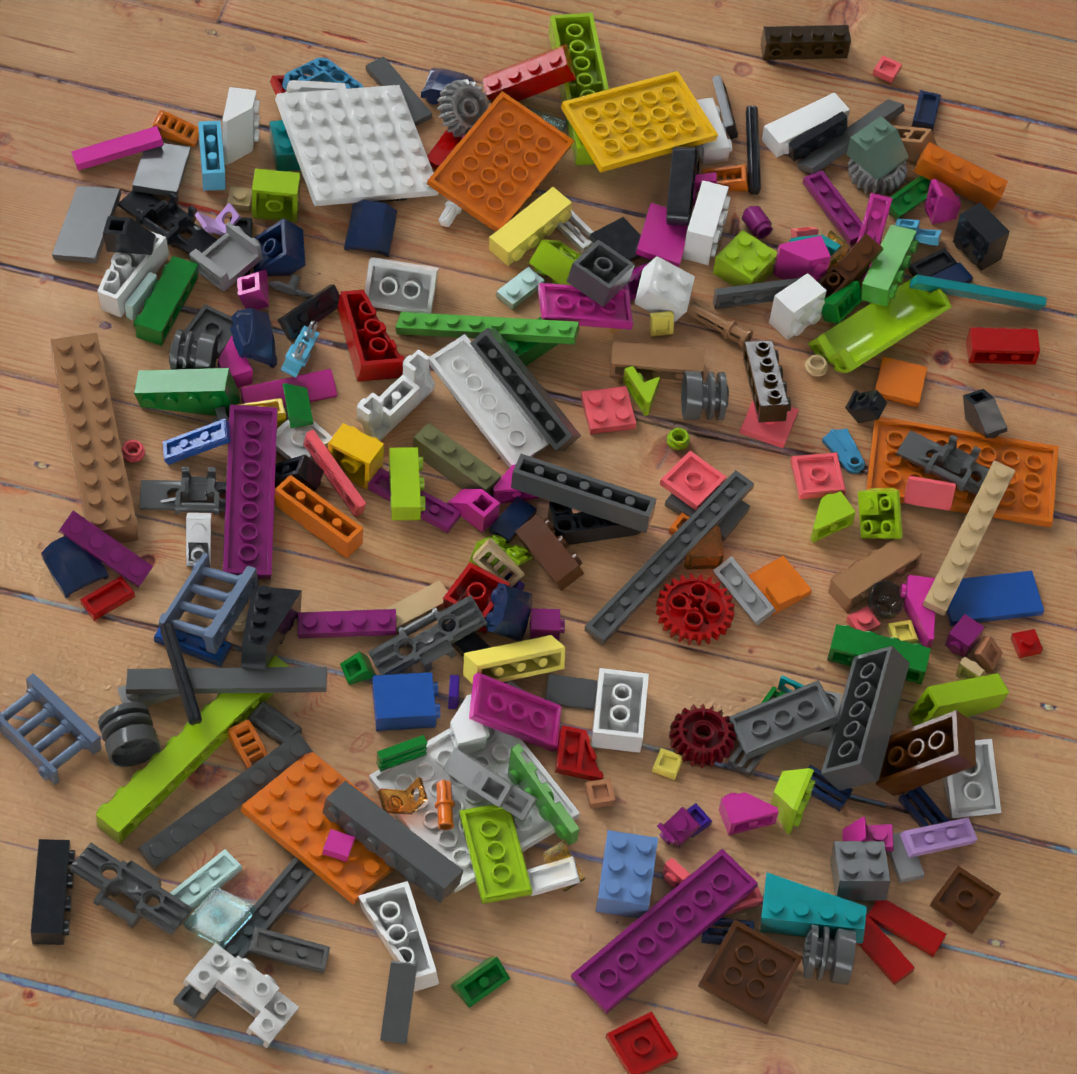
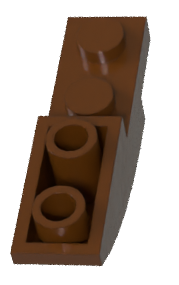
(852, 266)

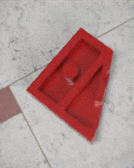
(575, 755)

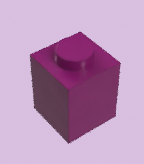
(545, 623)
(964, 636)

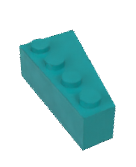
(793, 908)

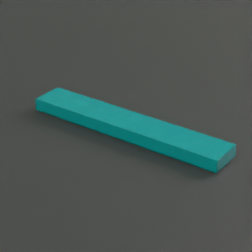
(978, 292)

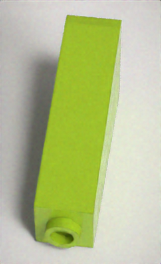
(966, 696)

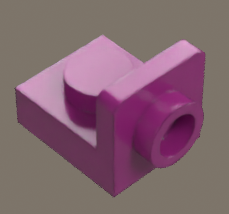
(678, 827)

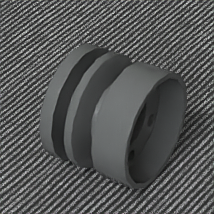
(193, 354)
(704, 395)
(128, 734)
(829, 954)

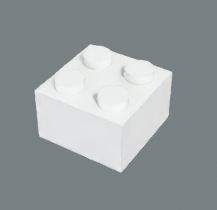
(664, 288)
(797, 307)

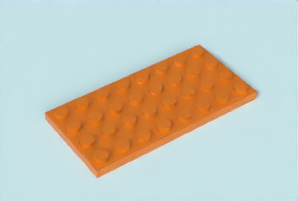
(1028, 495)

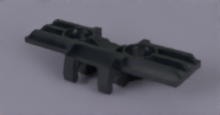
(151, 210)

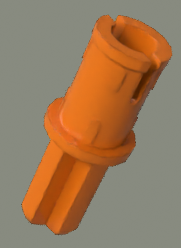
(444, 805)

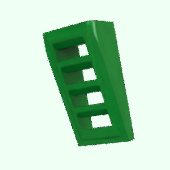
(840, 303)

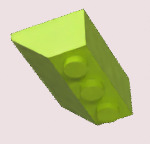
(554, 260)

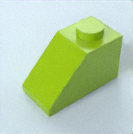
(832, 516)

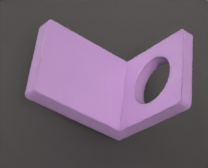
(217, 225)

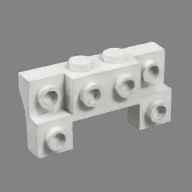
(385, 412)
(247, 988)

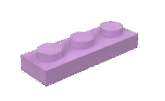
(938, 837)

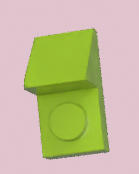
(641, 391)

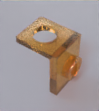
(403, 801)

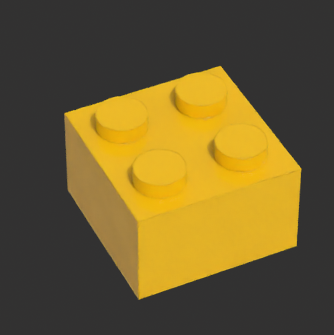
(357, 454)

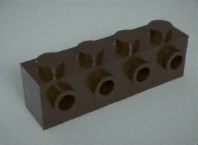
(805, 42)
(766, 381)

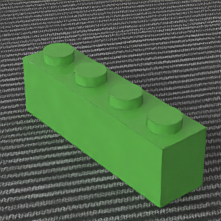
(889, 266)

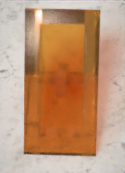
(707, 552)

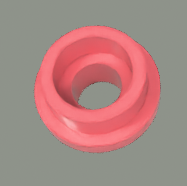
(133, 446)

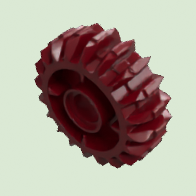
(698, 749)

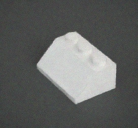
(240, 124)
(401, 285)

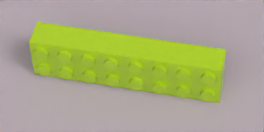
(583, 44)

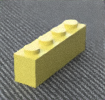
(530, 226)
(516, 659)

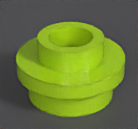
(678, 434)

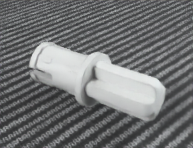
(449, 213)

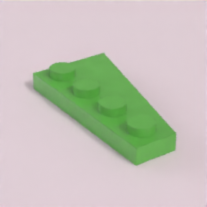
(527, 779)

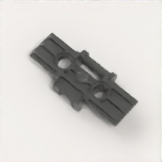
(947, 461)
(192, 493)
(430, 643)
(133, 882)

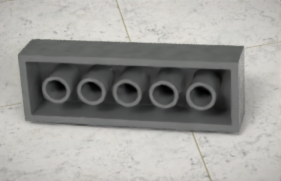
(865, 718)

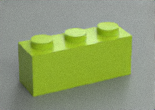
(406, 483)

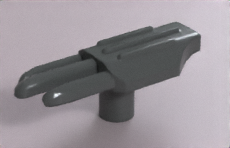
(290, 288)

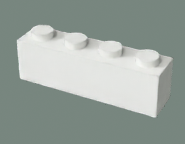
(790, 127)

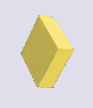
(661, 323)
(903, 630)
(667, 764)

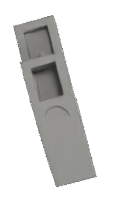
(489, 784)

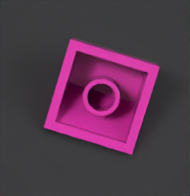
(802, 257)

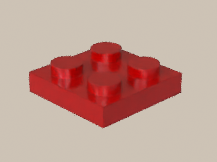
(642, 1045)

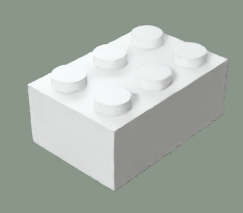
(705, 223)
(619, 710)

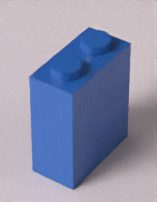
(405, 701)

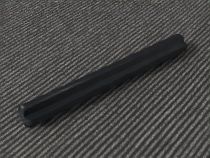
(753, 150)
(181, 674)

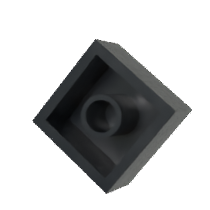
(980, 236)

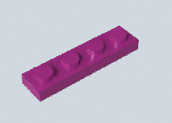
(834, 206)
(436, 511)
(105, 548)
(347, 623)

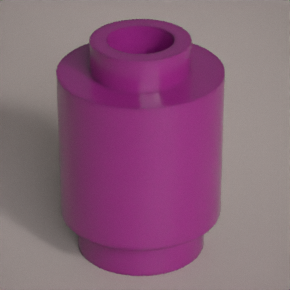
(757, 222)

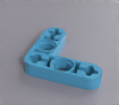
(321, 70)

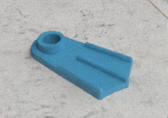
(847, 451)

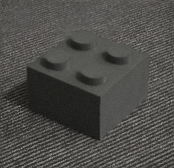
(600, 273)
(860, 870)

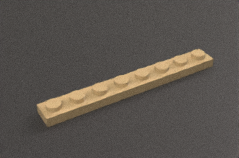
(968, 538)

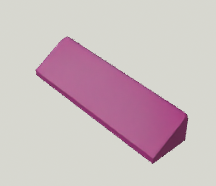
(319, 387)

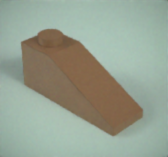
(915, 140)

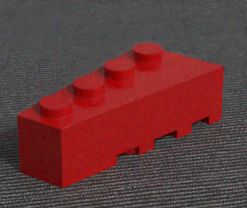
(369, 345)

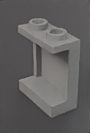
(228, 257)

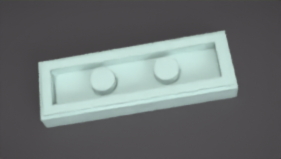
(206, 879)

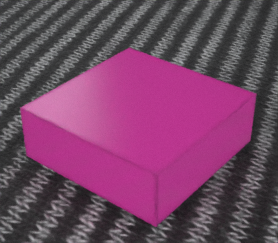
(338, 845)

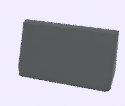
(571, 691)

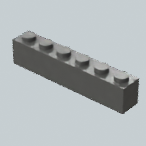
(525, 389)
(583, 493)
(392, 841)

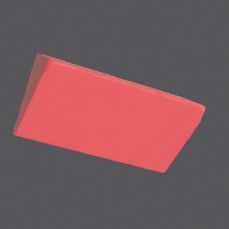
(929, 493)

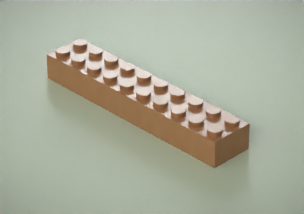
(94, 436)

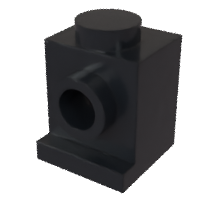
(866, 406)

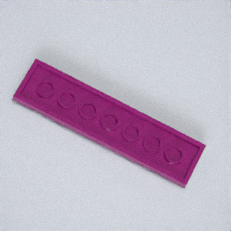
(250, 490)
(664, 931)

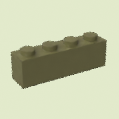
(454, 460)

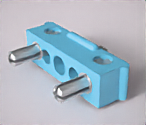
(300, 352)

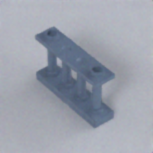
(222, 618)
(52, 707)

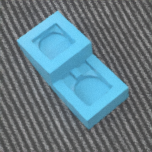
(924, 236)

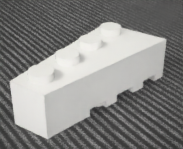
(127, 273)
(400, 929)

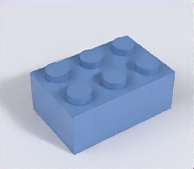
(626, 874)

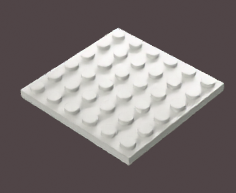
(356, 144)
(430, 768)

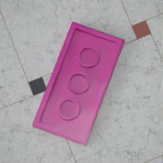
(569, 304)
(515, 712)

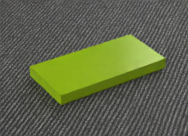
(495, 853)

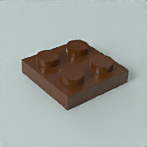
(965, 899)

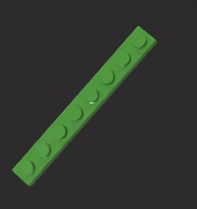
(509, 328)

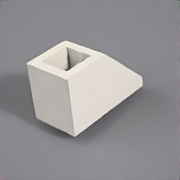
(197, 537)
(466, 733)

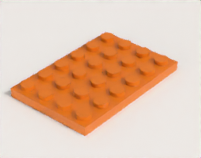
(500, 162)
(293, 816)

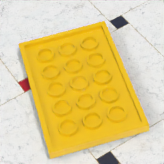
(638, 121)

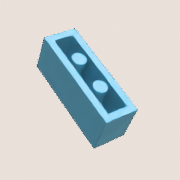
(211, 155)

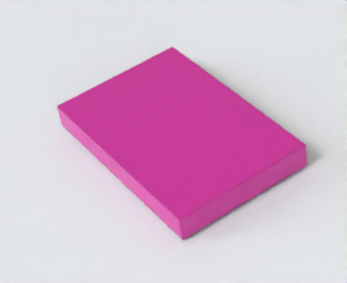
(661, 239)

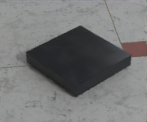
(620, 237)

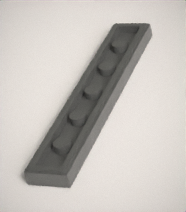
(839, 145)

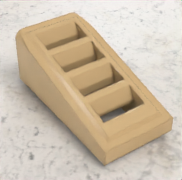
(496, 551)

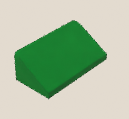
(297, 405)
(480, 981)

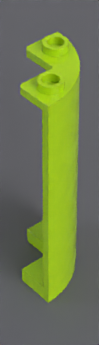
(878, 327)

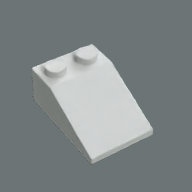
(975, 789)

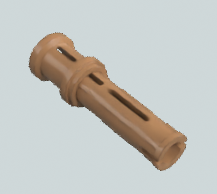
(729, 329)

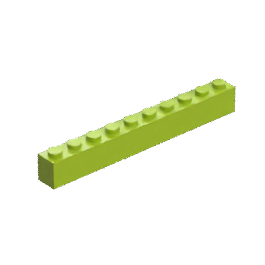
(176, 762)

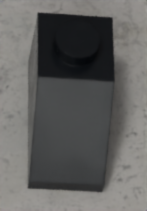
(300, 468)

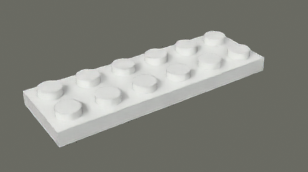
(487, 401)

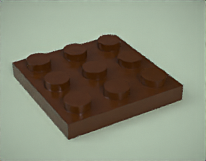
(750, 971)

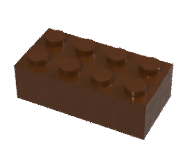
(928, 753)

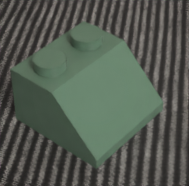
(877, 148)

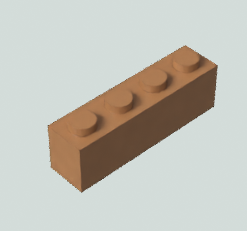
(655, 360)
(885, 564)

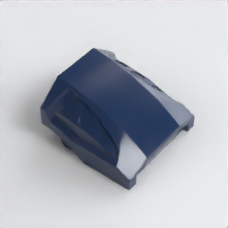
(437, 80)
(371, 227)
(254, 336)
(72, 566)
(510, 612)

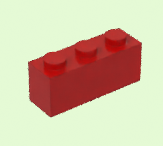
(1003, 346)

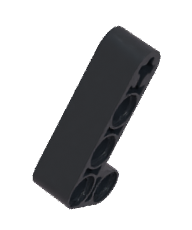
(681, 185)
(574, 523)

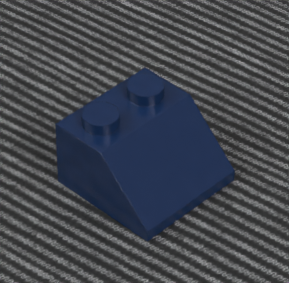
(281, 249)

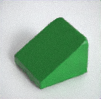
(357, 668)

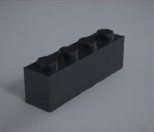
(51, 892)

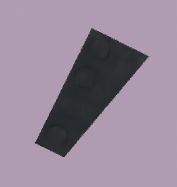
(267, 622)

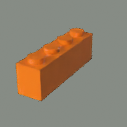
(961, 175)
(318, 516)

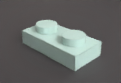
(519, 288)

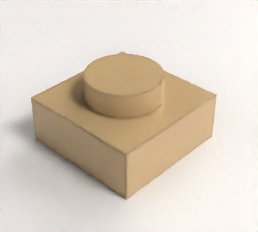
(240, 198)
(968, 669)

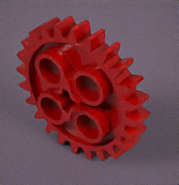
(695, 609)

